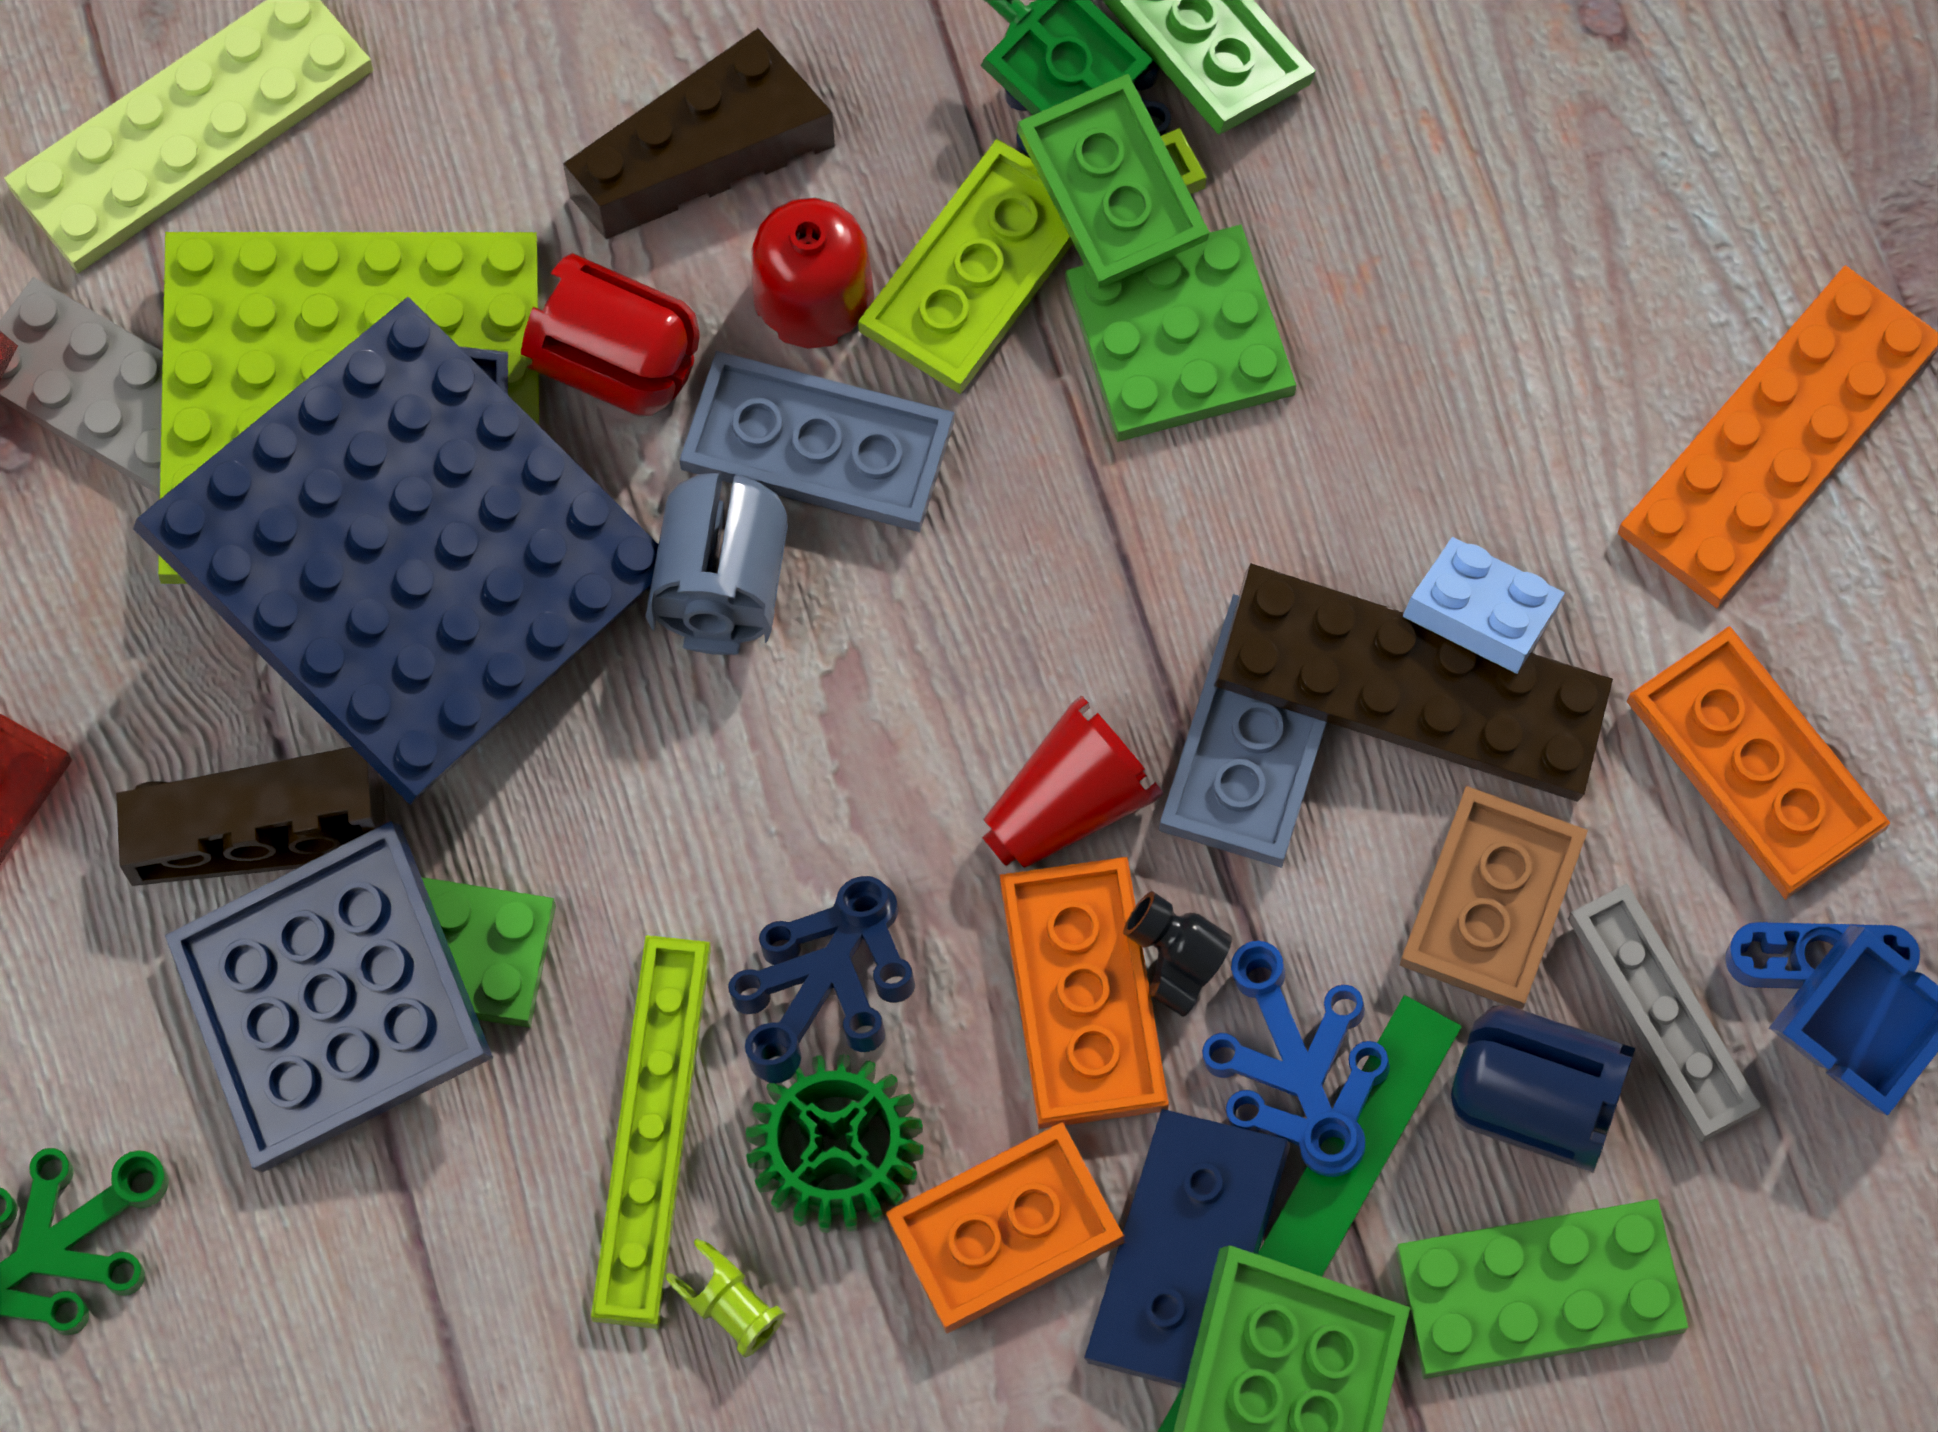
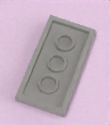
(85, 381)

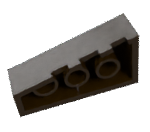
(698, 137)
(247, 818)

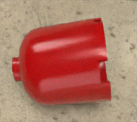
(811, 272)

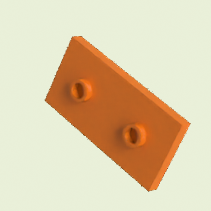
(1758, 762)
(1082, 993)

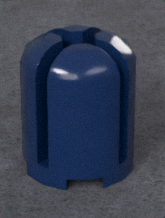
(1540, 1085)

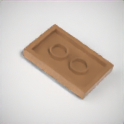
(1493, 898)

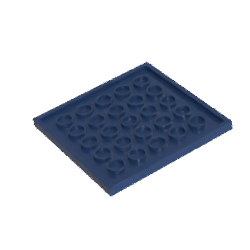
(404, 548)

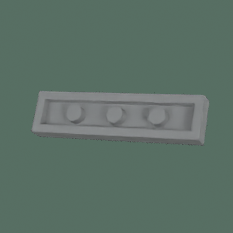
(1664, 1013)

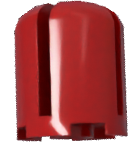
(612, 338)

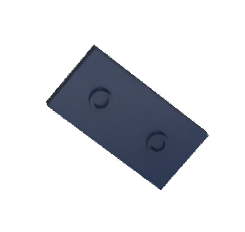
(1196, 1194)

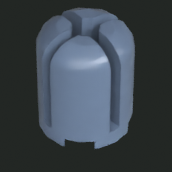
(741, 596)

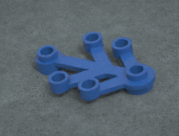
(1299, 1071)

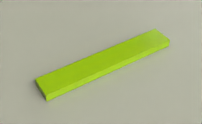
(651, 1132)

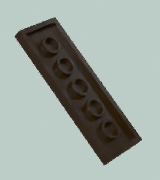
(1410, 686)

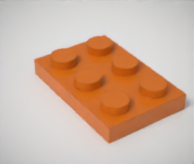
(1005, 1227)

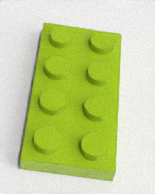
(971, 271)

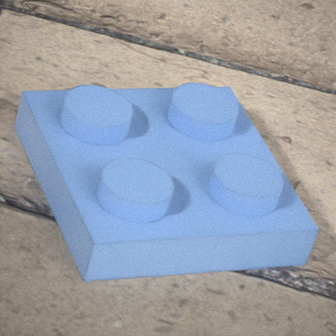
(1484, 604)

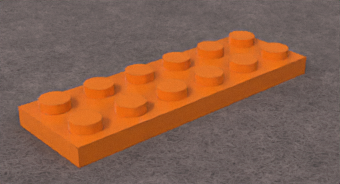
(1780, 436)

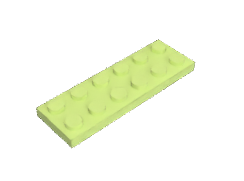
(187, 126)

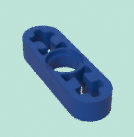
(1774, 939)

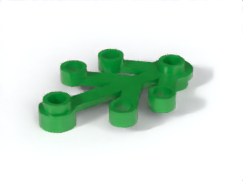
(45, 1247)

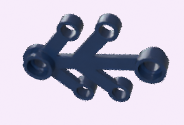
(822, 972)

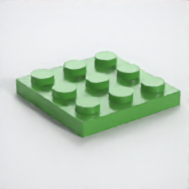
(1183, 337)
(1289, 1352)

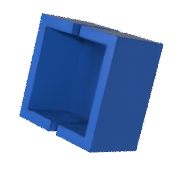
(1864, 1020)

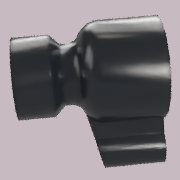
(1187, 948)

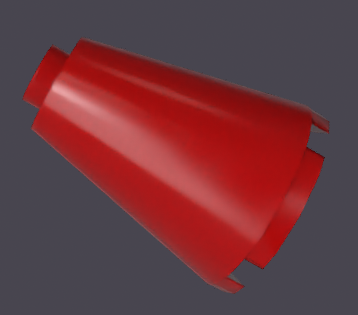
(1067, 790)

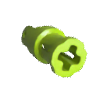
(731, 1303)

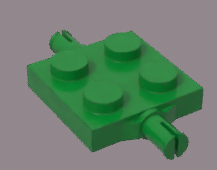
(1059, 51)

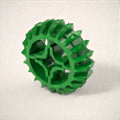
(798, 1105)

